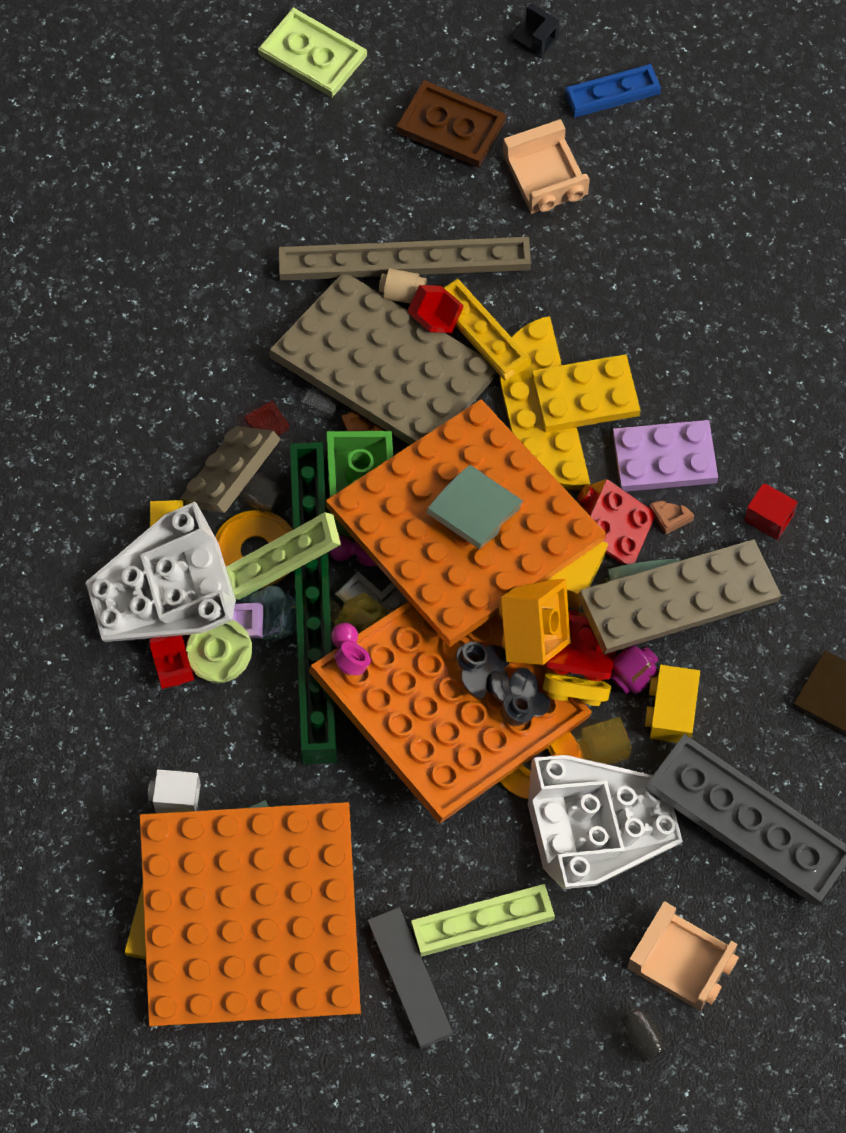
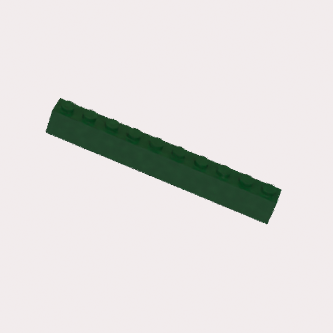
(312, 609)

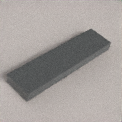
(410, 978)

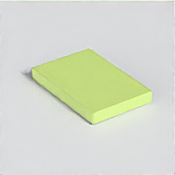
(312, 52)

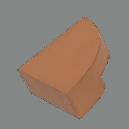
(670, 515)

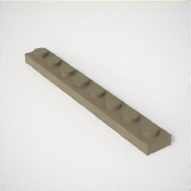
(414, 257)

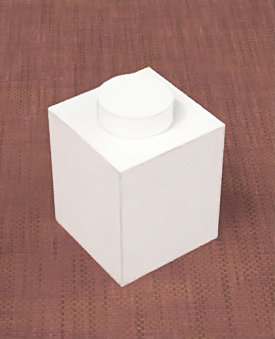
(174, 791)

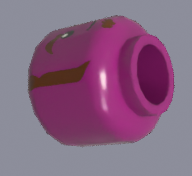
(634, 669)

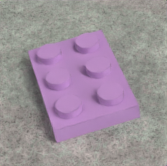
(665, 455)

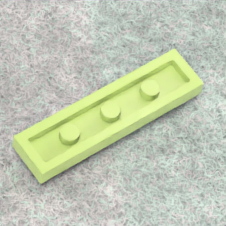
(283, 555)
(482, 920)

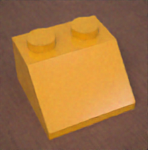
(535, 621)

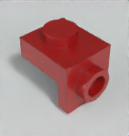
(171, 660)

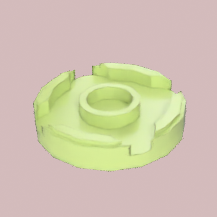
(220, 652)

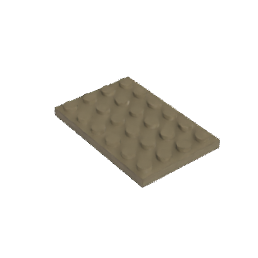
(382, 361)

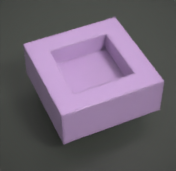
(250, 617)

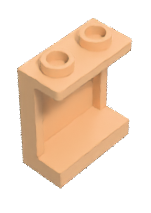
(544, 167)
(682, 958)

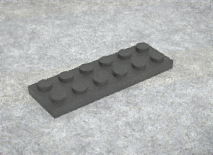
(749, 819)

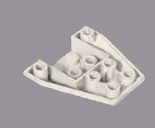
(164, 582)
(595, 819)

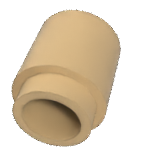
(400, 285)

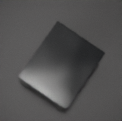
(537, 32)

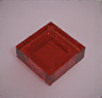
(268, 418)

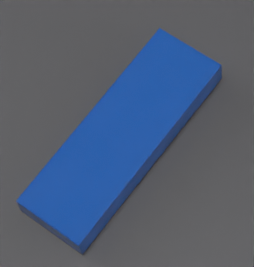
(612, 90)

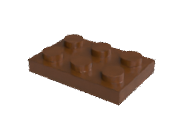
(451, 123)

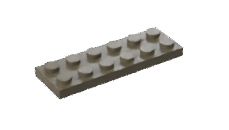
(678, 596)

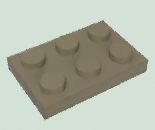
(230, 468)

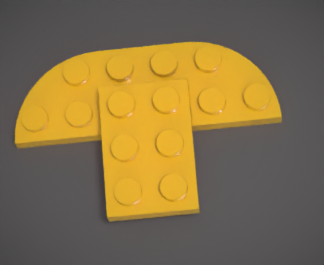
(554, 399)

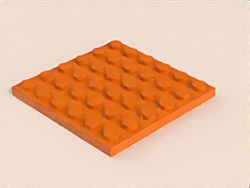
(433, 566)
(427, 722)
(249, 914)

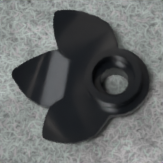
(476, 673)
(518, 696)

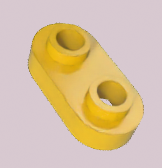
(564, 686)

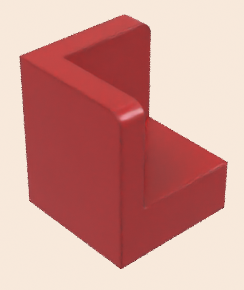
(435, 308)
(770, 511)

